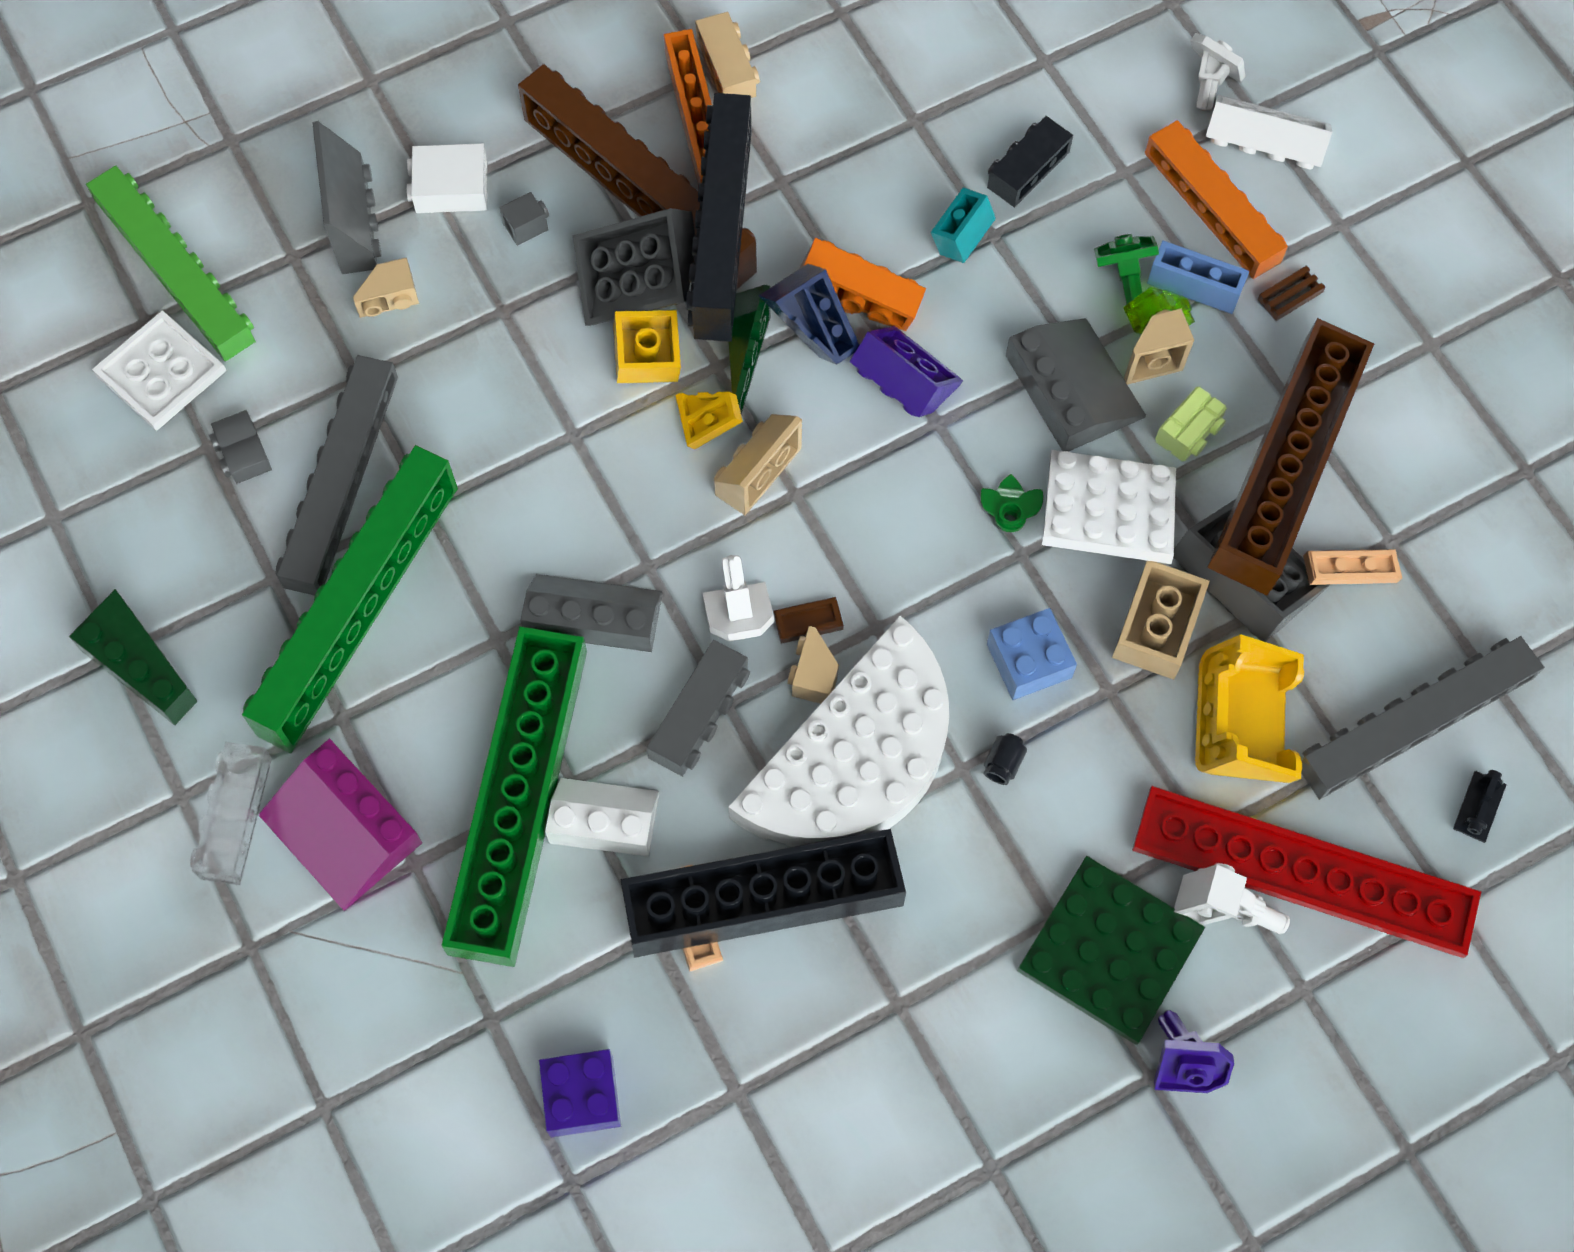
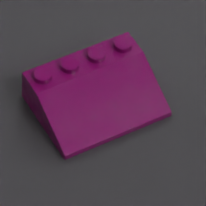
(338, 825)

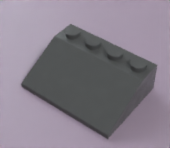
(346, 201)
(635, 264)
(1072, 382)
(1258, 612)

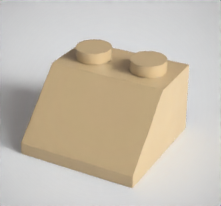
(1161, 347)

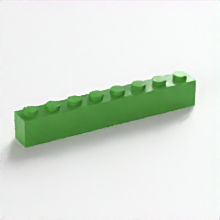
(171, 263)

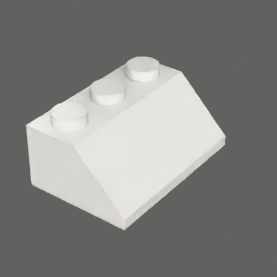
(602, 817)

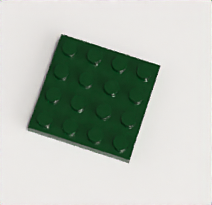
(1111, 950)

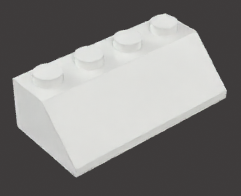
(1268, 131)

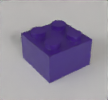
(579, 1093)

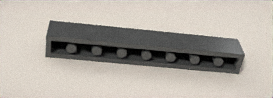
(337, 475)
(1420, 716)

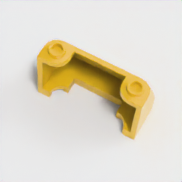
(1244, 710)

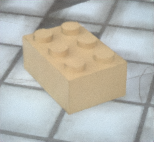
(1161, 619)

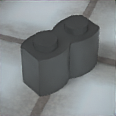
(240, 447)

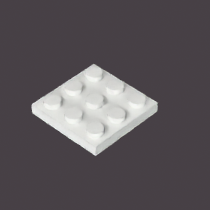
(159, 370)

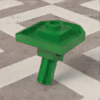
(1126, 253)

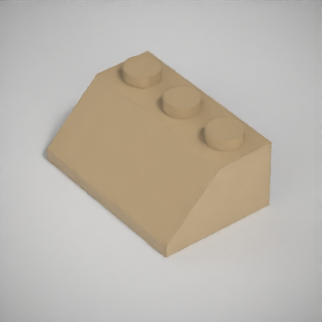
(759, 462)

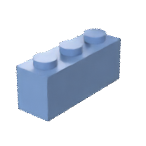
(1197, 277)

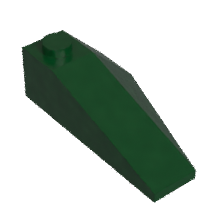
(748, 334)

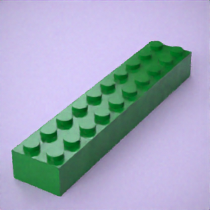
(350, 600)
(515, 798)

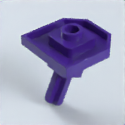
(1188, 1062)

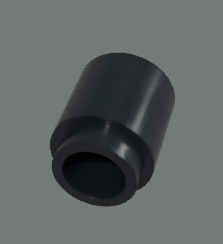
(1005, 758)

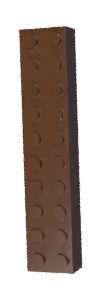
(613, 155)
(1291, 458)

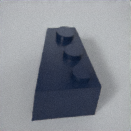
(813, 312)

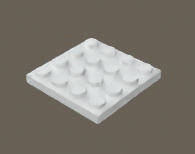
(1110, 506)

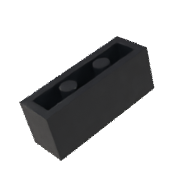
(1029, 161)

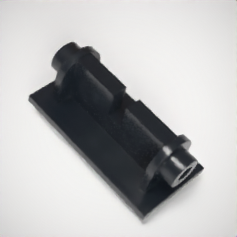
(1480, 805)

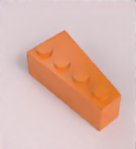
(866, 286)

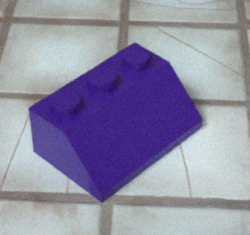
(904, 370)

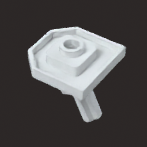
(1216, 65)
(739, 608)

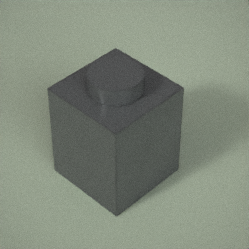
(524, 218)

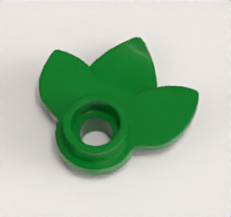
(1011, 500)

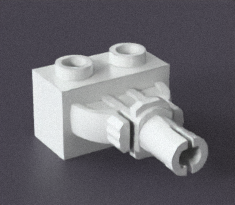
(1220, 894)

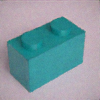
(963, 225)

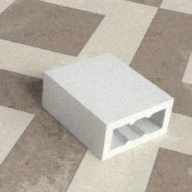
(448, 178)

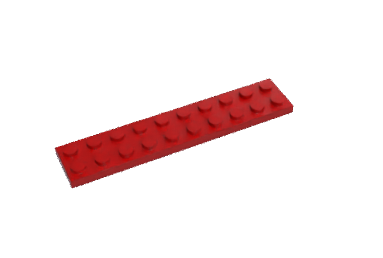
(1310, 871)

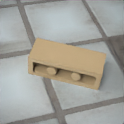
(726, 55)

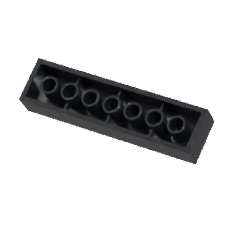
(720, 217)
(763, 892)

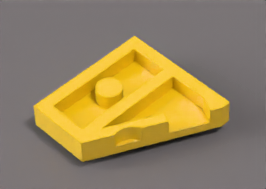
(707, 415)

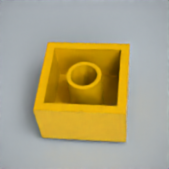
(646, 346)

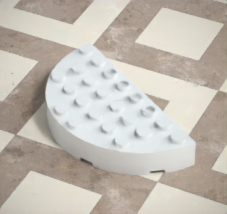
(859, 754)

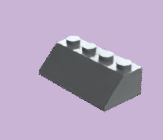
(593, 610)

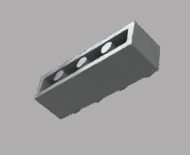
(698, 708)

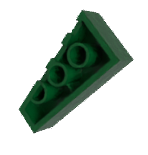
(127, 652)

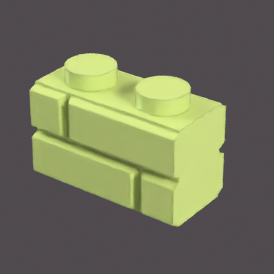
(1191, 423)

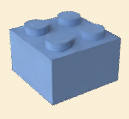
(1031, 654)

